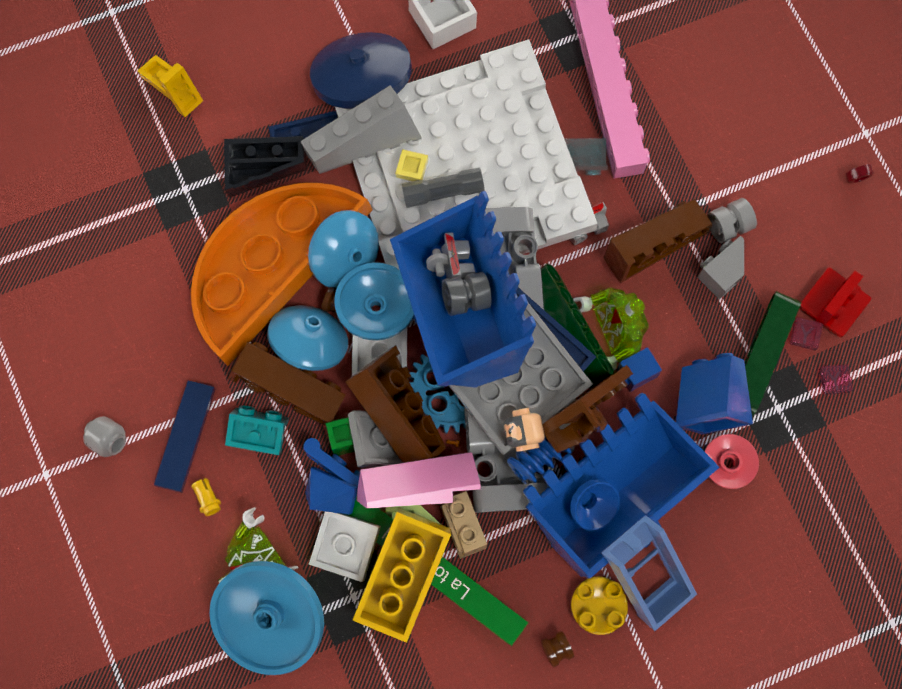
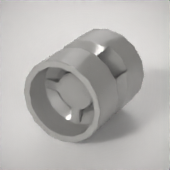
(733, 219)

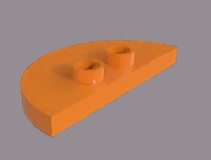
(260, 261)

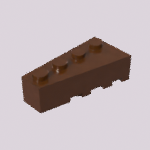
(287, 384)

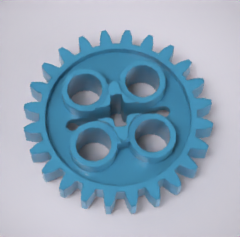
(454, 413)

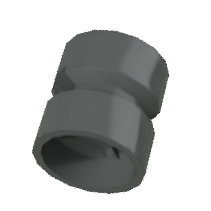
(467, 293)

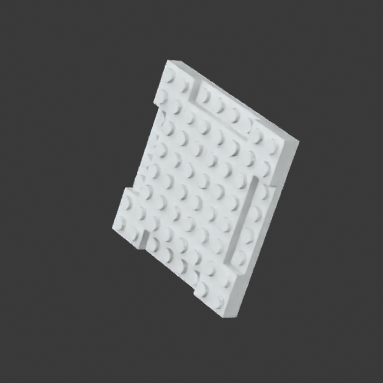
(491, 119)

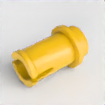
(206, 497)

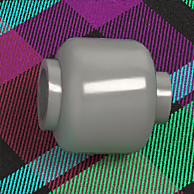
(104, 436)

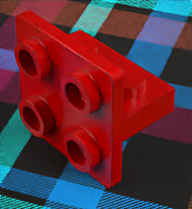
(836, 301)

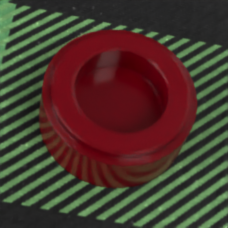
(859, 173)

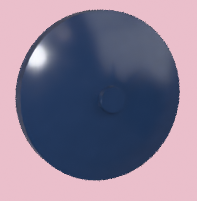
(359, 68)

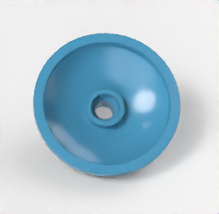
(336, 243)
(371, 286)
(307, 338)

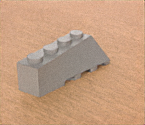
(361, 132)

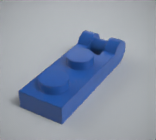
(332, 464)

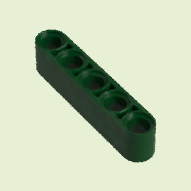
(562, 308)
(768, 345)

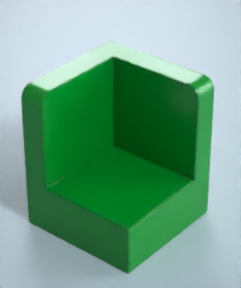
(340, 436)

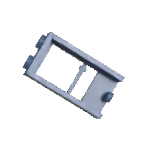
(668, 597)

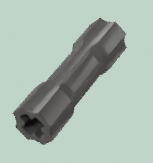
(423, 191)

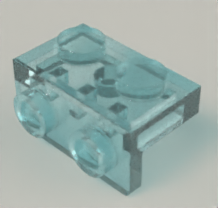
(588, 154)

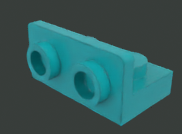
(256, 430)

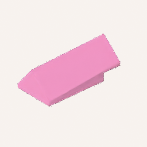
(417, 482)

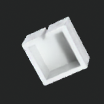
(443, 19)

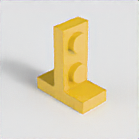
(172, 83)

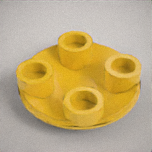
(599, 605)

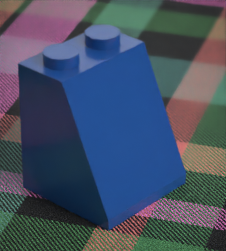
(714, 395)

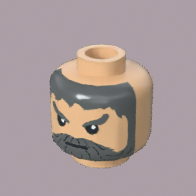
(524, 430)

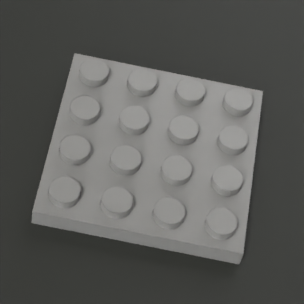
(543, 384)

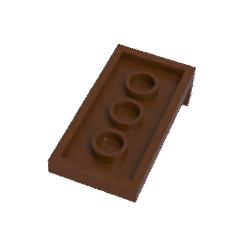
(584, 413)

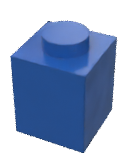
(643, 368)

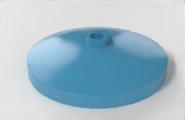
(266, 618)

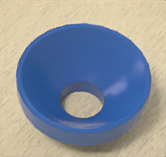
(601, 509)

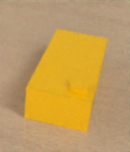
(402, 574)

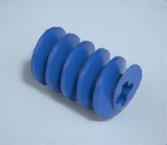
(534, 460)

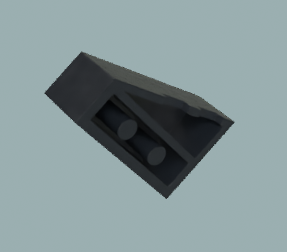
(261, 161)

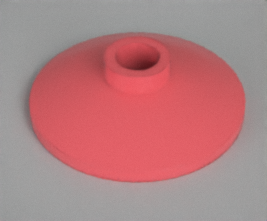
(742, 455)

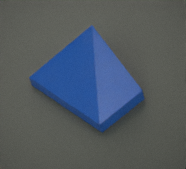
(329, 493)

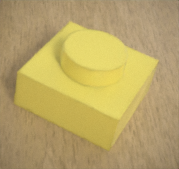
(411, 165)

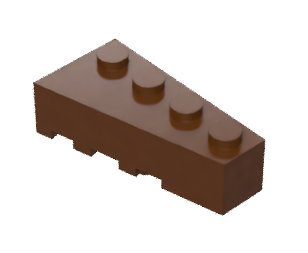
(656, 239)
(396, 408)

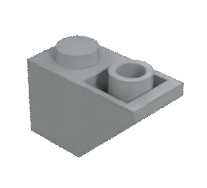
(724, 270)

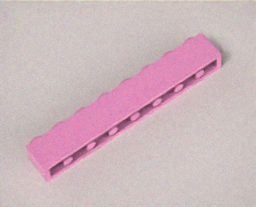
(610, 87)

